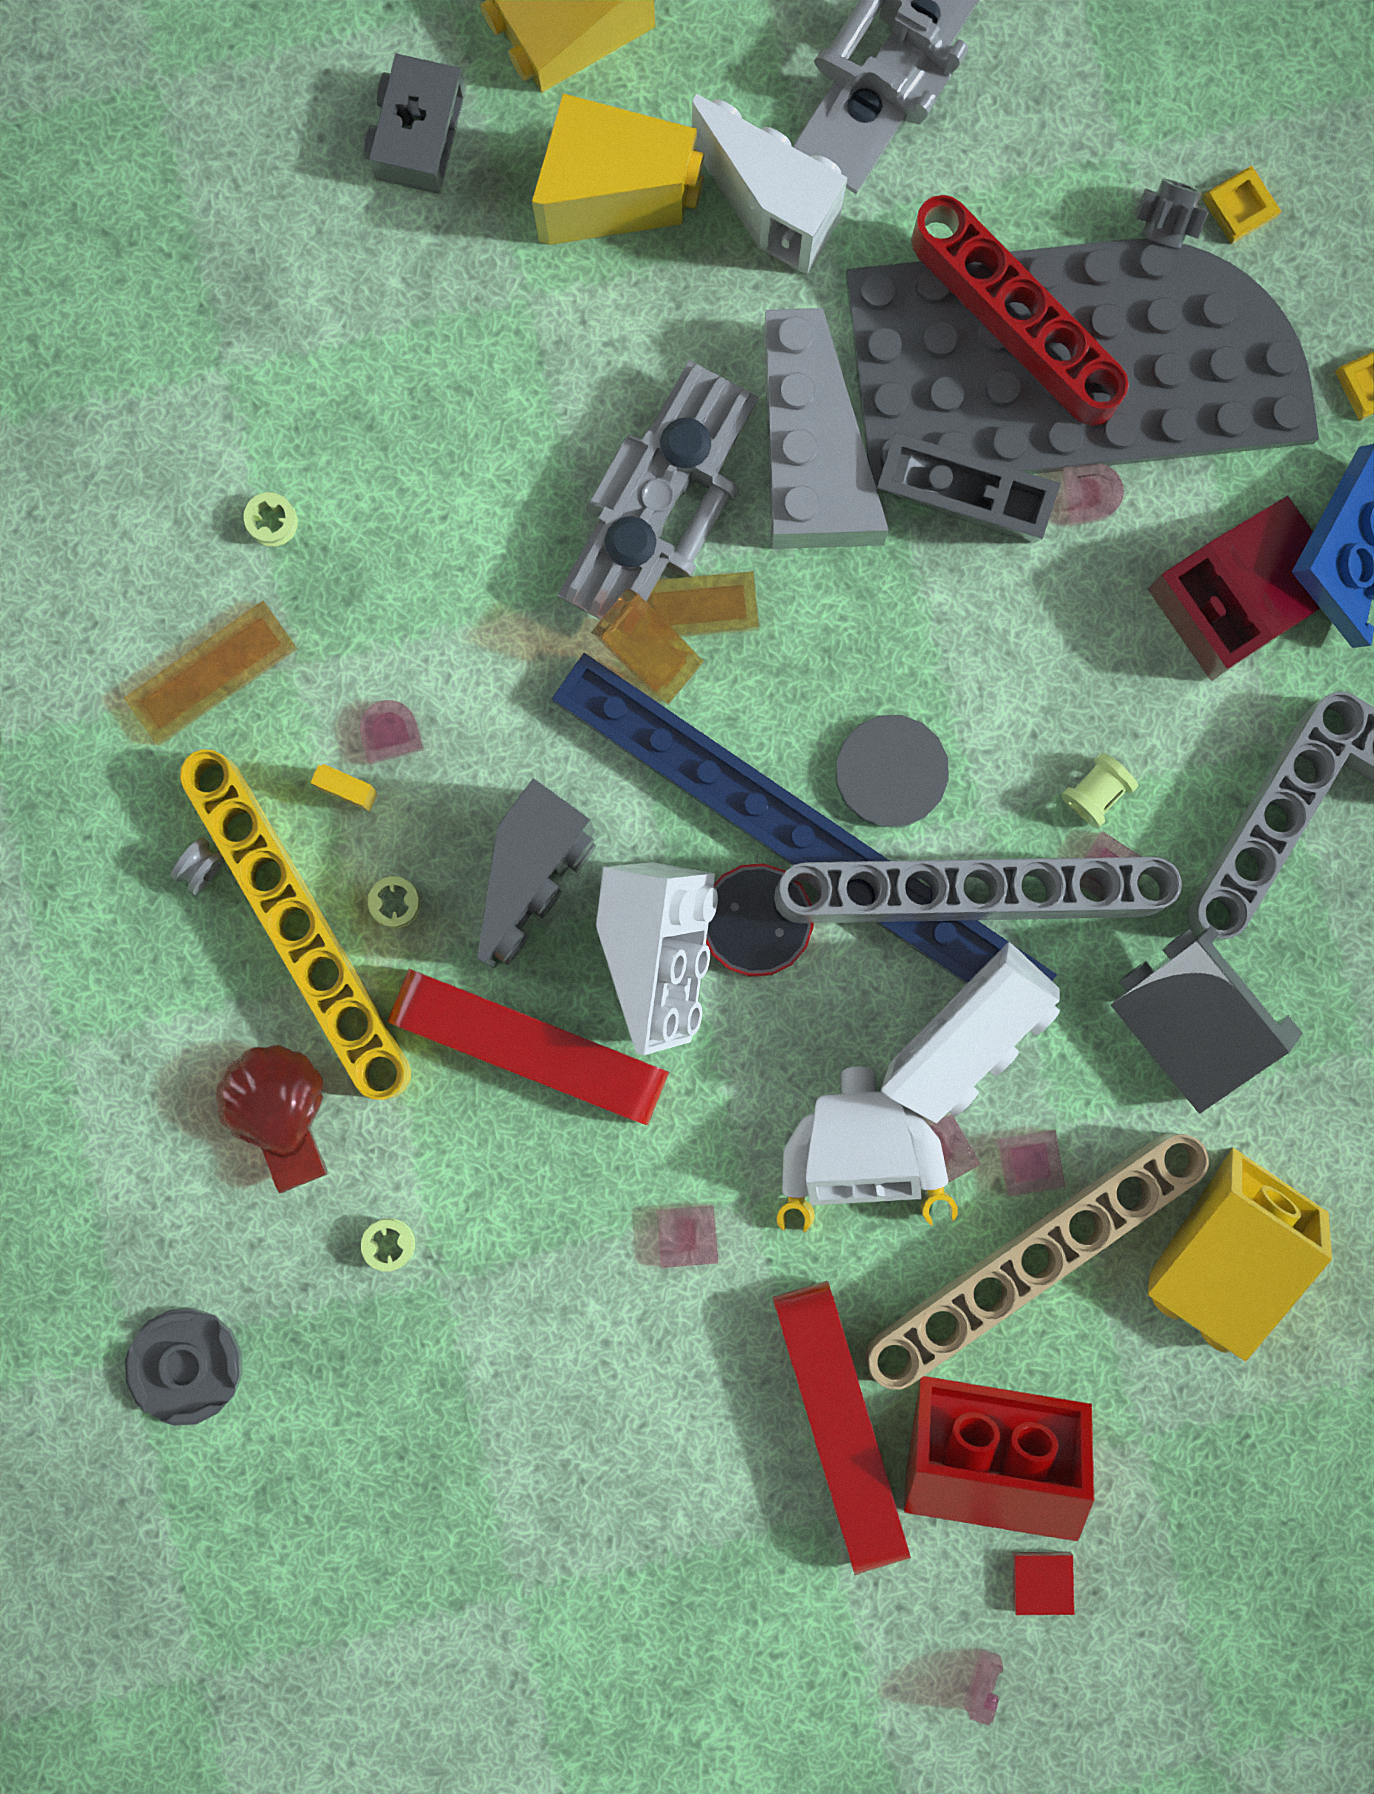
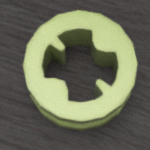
(276, 503)
(377, 905)
(370, 1248)

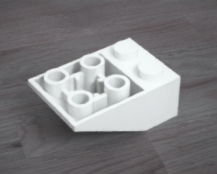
(776, 190)
(656, 947)

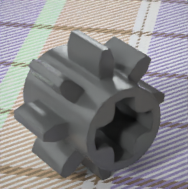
(1171, 213)

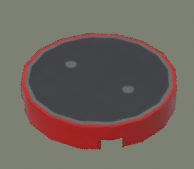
(748, 929)

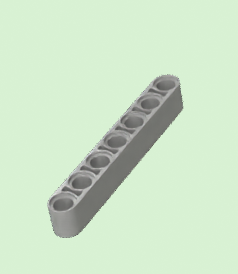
(1003, 878)

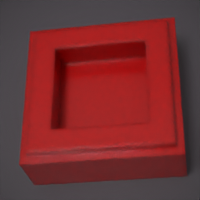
(1043, 1583)

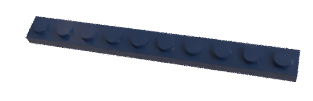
(759, 806)

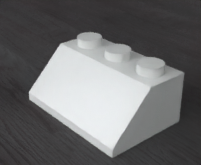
(972, 1036)

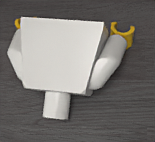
(862, 1151)

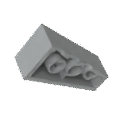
(815, 450)

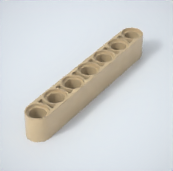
(1063, 1253)

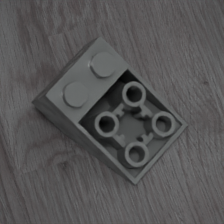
(531, 842)

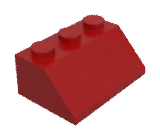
(1000, 1459)

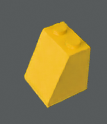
(565, 35)
(614, 173)
(1241, 1257)

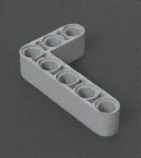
(1298, 802)

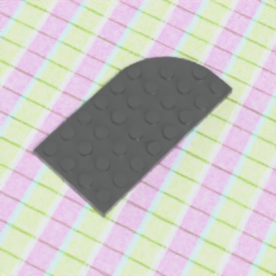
(1196, 335)

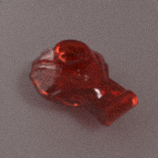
(271, 1103)

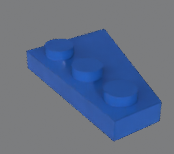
(1340, 553)

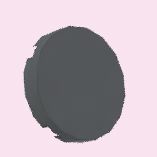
(892, 771)
(204, 1356)

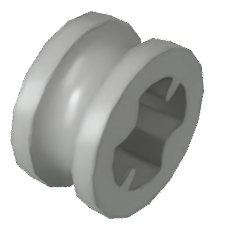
(197, 866)

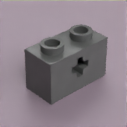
(422, 153)

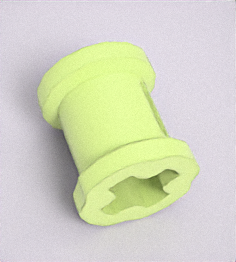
(1099, 790)

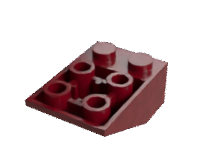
(1239, 589)

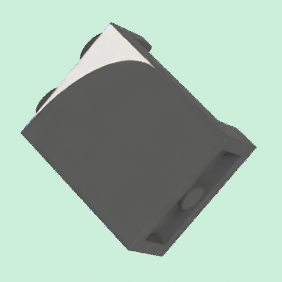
(1202, 1020)

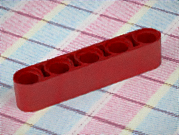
(1011, 284)
(528, 1047)
(841, 1427)

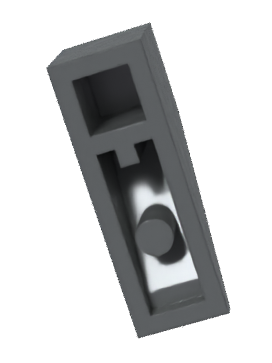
(969, 487)

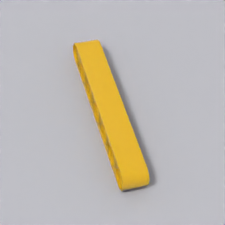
(276, 905)

